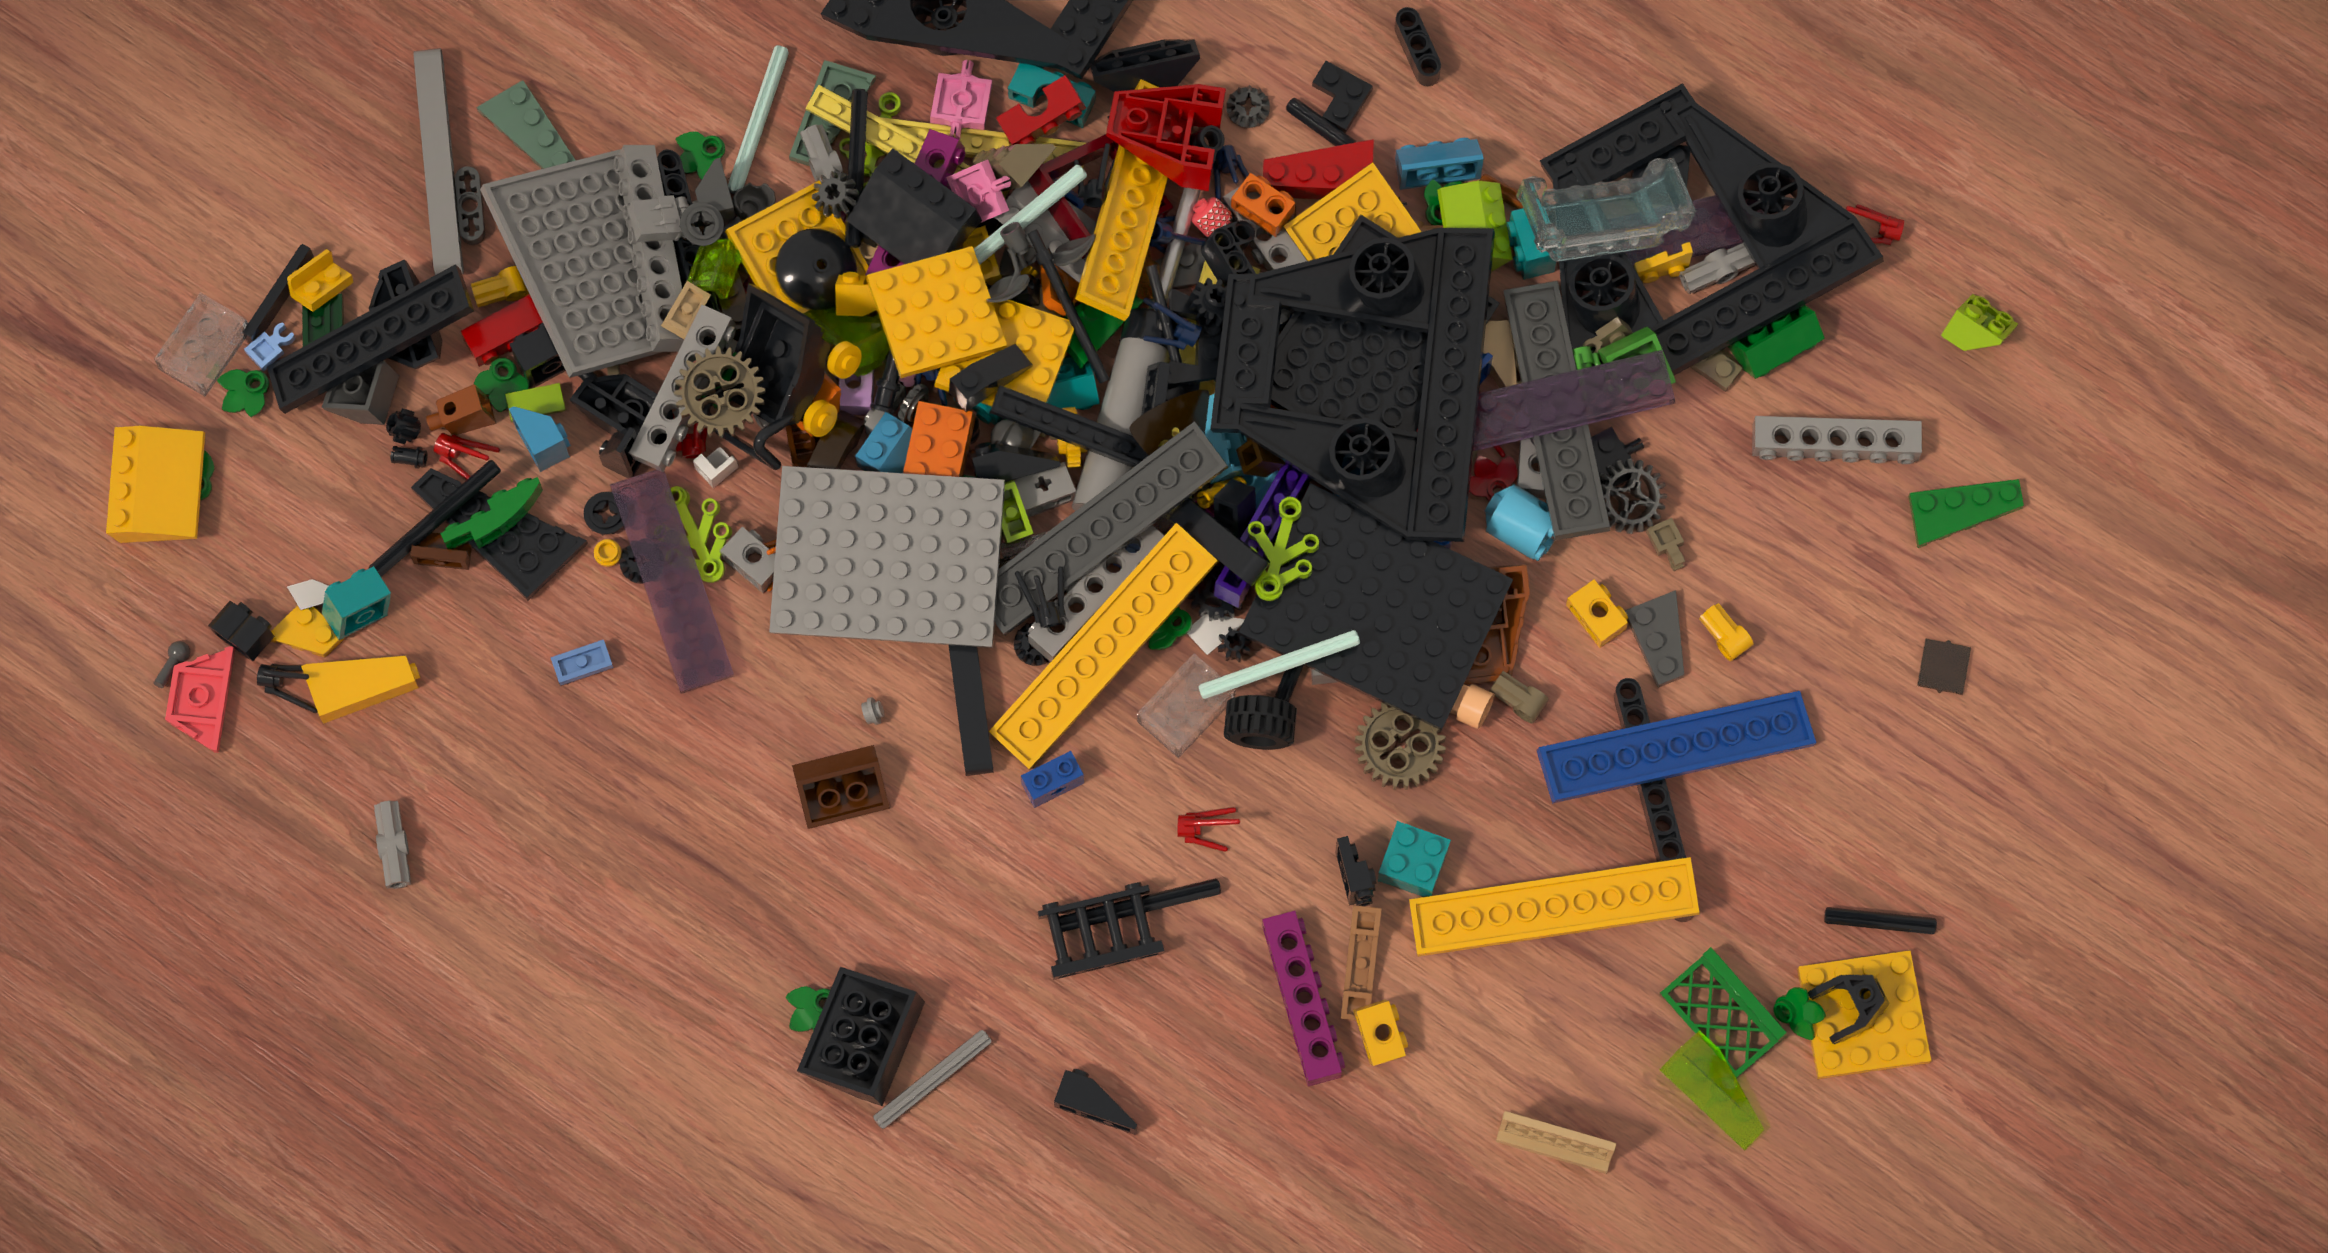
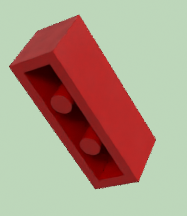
(494, 333)

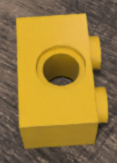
(1599, 628)
(1368, 1019)

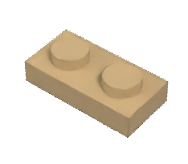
(685, 309)

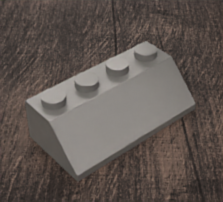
(1046, 225)

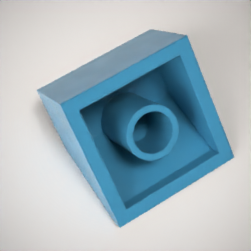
(541, 436)
(886, 446)

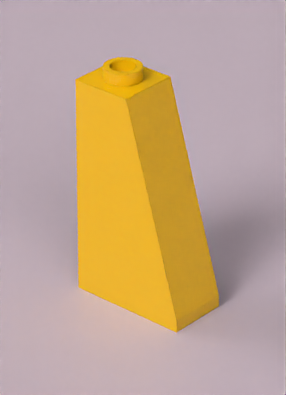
(358, 684)

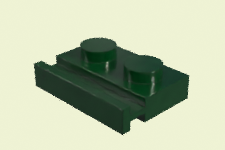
(323, 320)

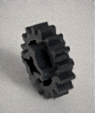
(1206, 597)

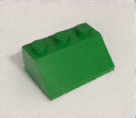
(1778, 342)

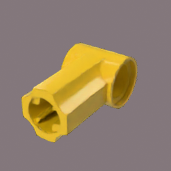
(505, 285)
(1729, 637)

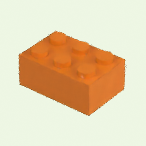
(939, 441)

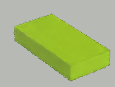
(541, 399)

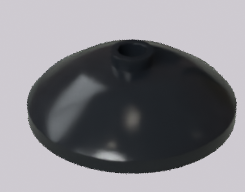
(798, 269)

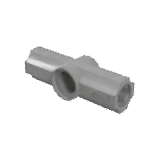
(821, 156)
(1716, 268)
(392, 844)

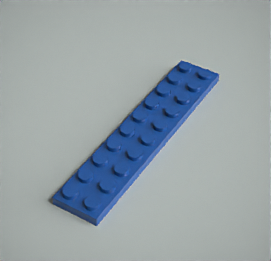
(1675, 746)

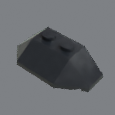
(1157, 62)
(391, 283)
(616, 403)

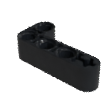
(1225, 250)

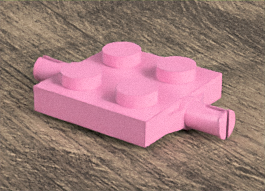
(961, 100)
(981, 189)

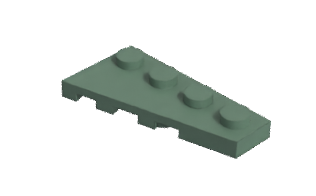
(841, 81)
(526, 124)

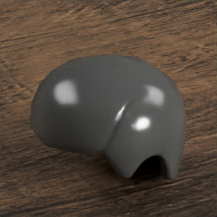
(752, 200)

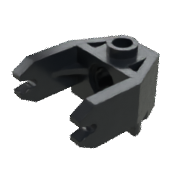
(1868, 1009)

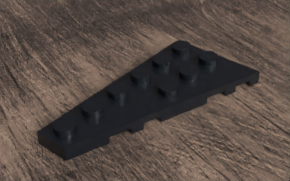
(524, 554)

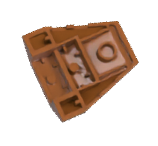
(1501, 643)

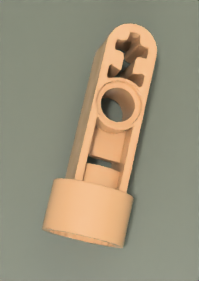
(1472, 705)

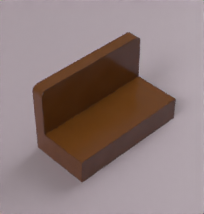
(434, 552)

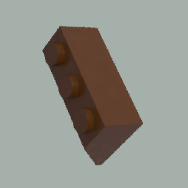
(840, 786)

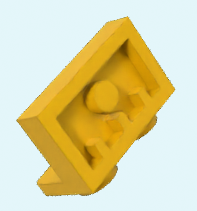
(318, 281)

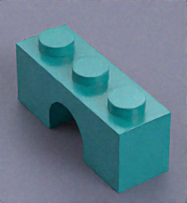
(1031, 79)

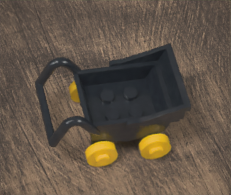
(793, 366)

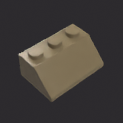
(1015, 161)

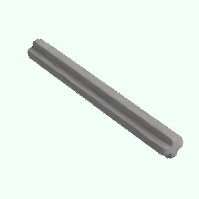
(932, 1079)

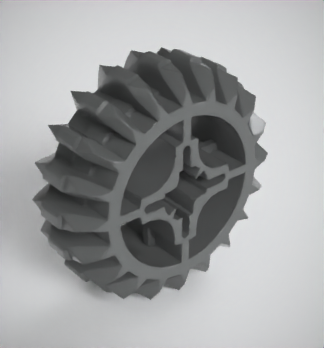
(1633, 484)

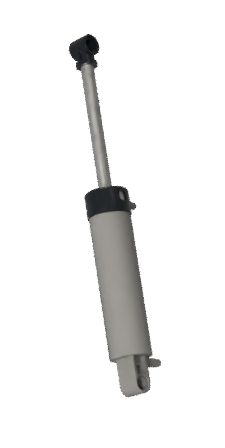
(1127, 381)

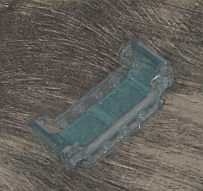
(1607, 214)

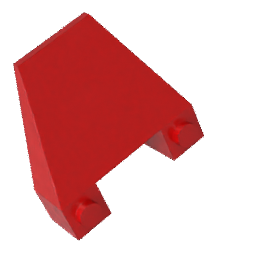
(1159, 126)

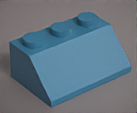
(1439, 162)

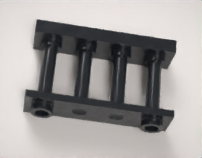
(1119, 952)

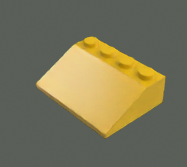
(155, 484)

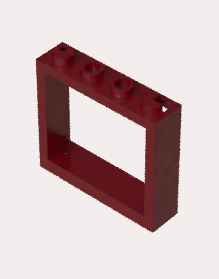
(1061, 210)

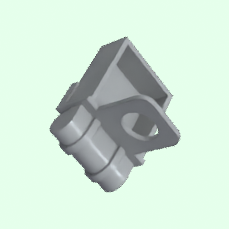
(657, 218)

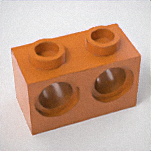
(1258, 209)

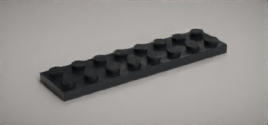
(370, 339)

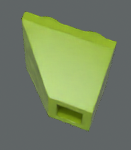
(1978, 325)

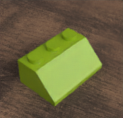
(1477, 206)

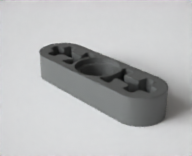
(464, 225)

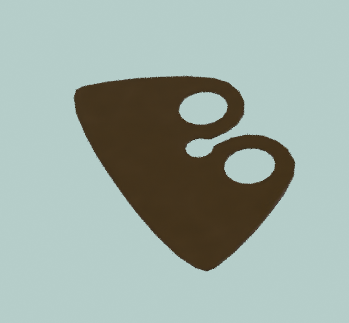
(1177, 412)

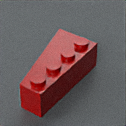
(1317, 171)

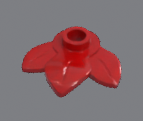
(1492, 476)

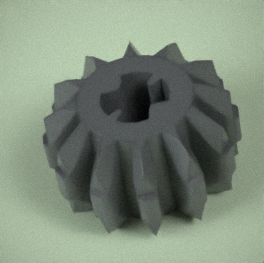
(828, 187)

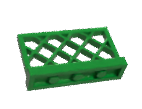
(1740, 994)

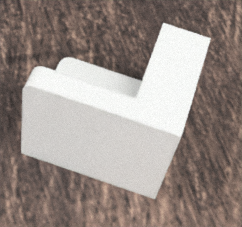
(715, 466)

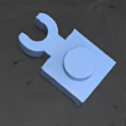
(267, 349)

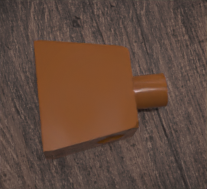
(462, 412)

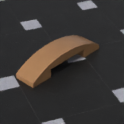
(1360, 959)

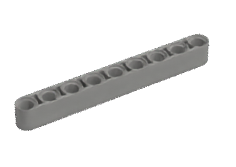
(438, 159)

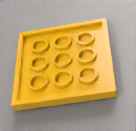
(1329, 220)
(765, 232)
(936, 312)
(1039, 336)
(1894, 1039)

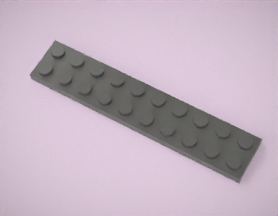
(1567, 455)
(1107, 522)

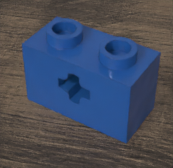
(1052, 779)

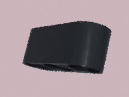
(1417, 35)

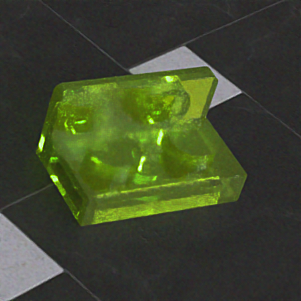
(715, 267)

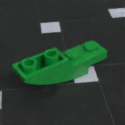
(505, 511)

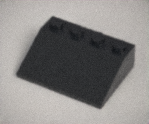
(911, 212)
(861, 1035)

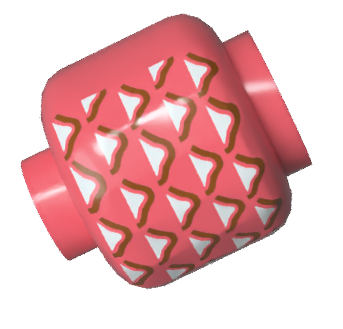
(1210, 215)

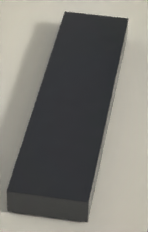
(277, 296)

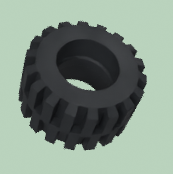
(1260, 722)

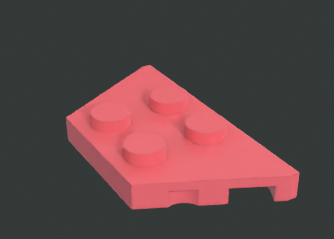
(200, 697)

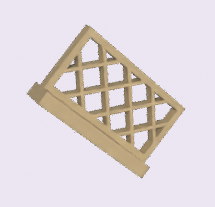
(1555, 1142)

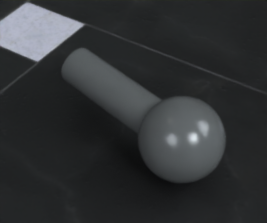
(178, 653)

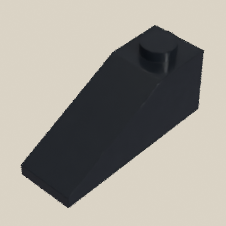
(986, 375)
(615, 453)
(1009, 462)
(1235, 506)
(1087, 1099)

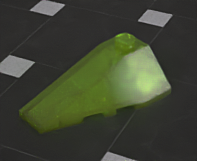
(861, 331)
(1709, 1083)

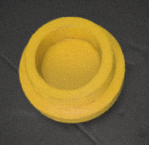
(607, 553)

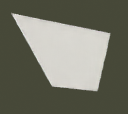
(308, 593)
(1206, 632)

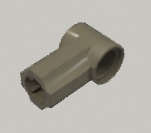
(1525, 701)

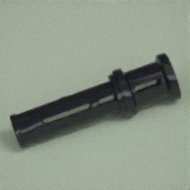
(887, 387)

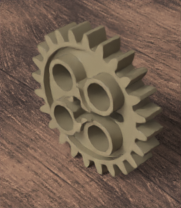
(712, 368)
(1416, 763)

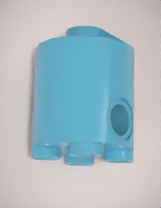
(1520, 521)

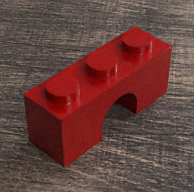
(1063, 105)

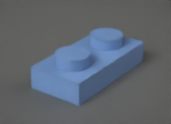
(581, 662)

